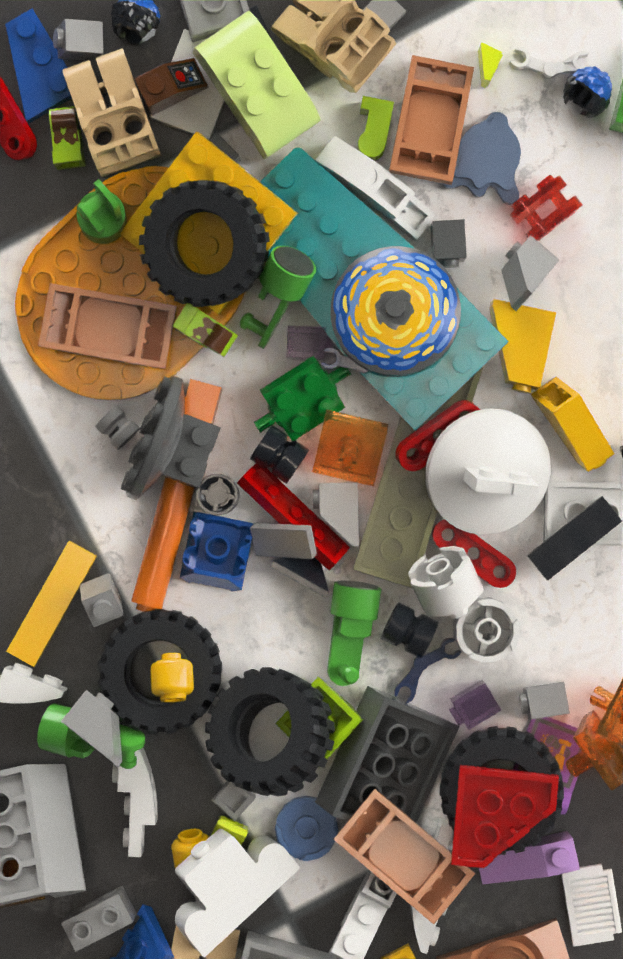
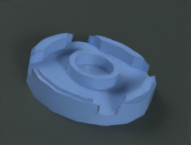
(305, 829)

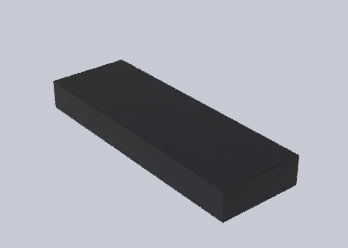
(574, 538)

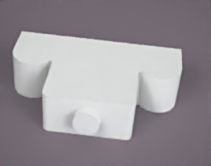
(228, 885)

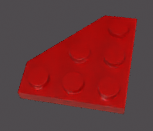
(496, 809)

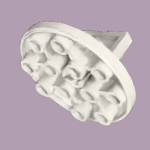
(488, 471)

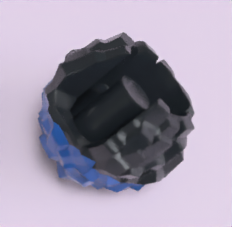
(135, 20)
(589, 89)

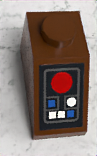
(170, 84)

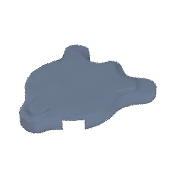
(488, 159)

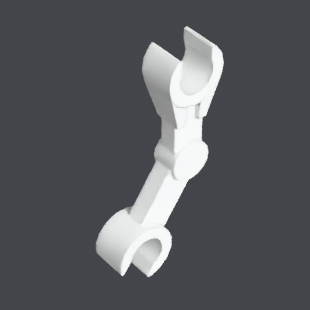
(549, 69)

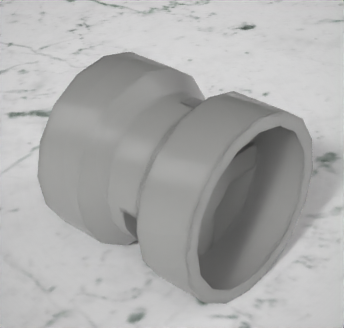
(112, 422)

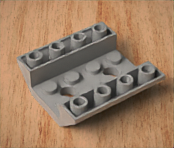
(39, 834)

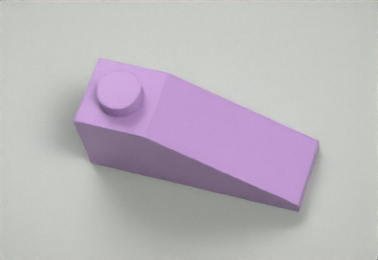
(548, 858)

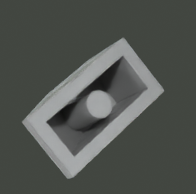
(526, 270)
(339, 508)
(96, 724)

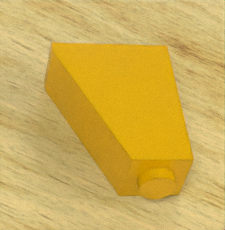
(528, 345)
(573, 423)

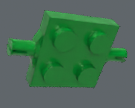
(301, 398)

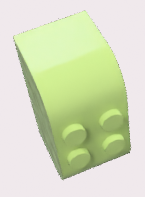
(257, 84)

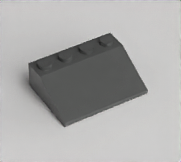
(392, 751)

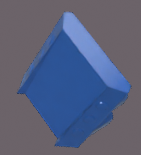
(216, 551)

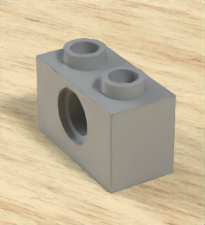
(99, 918)

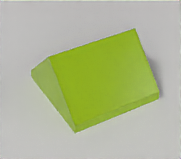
(343, 715)

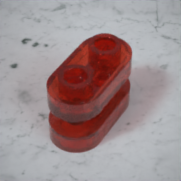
(549, 189)

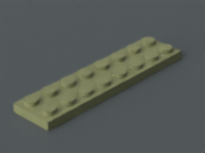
(402, 509)

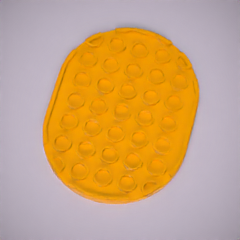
(112, 268)

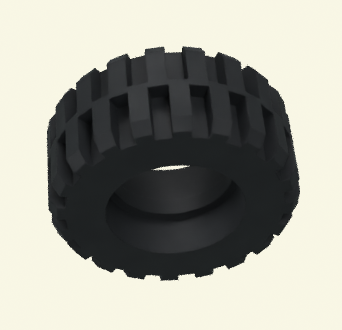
(162, 247)
(116, 670)
(232, 724)
(507, 745)

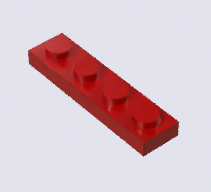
(289, 509)

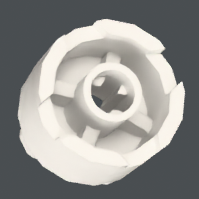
(445, 583)
(496, 645)

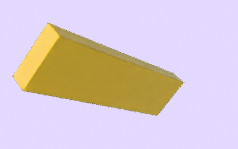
(51, 603)

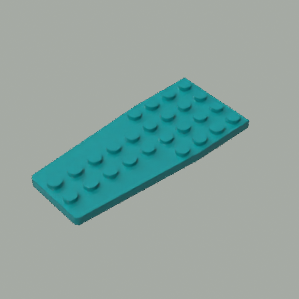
(336, 231)

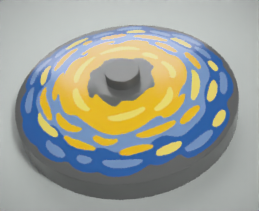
(395, 311)

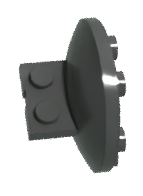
(171, 444)

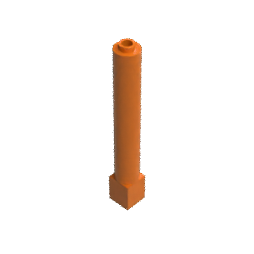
(171, 512)

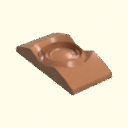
(431, 120)
(107, 326)
(403, 856)
(533, 942)

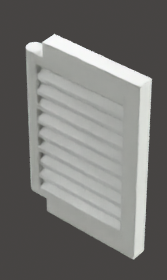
(591, 905)

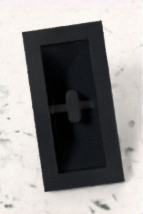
(304, 571)

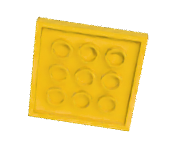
(205, 238)

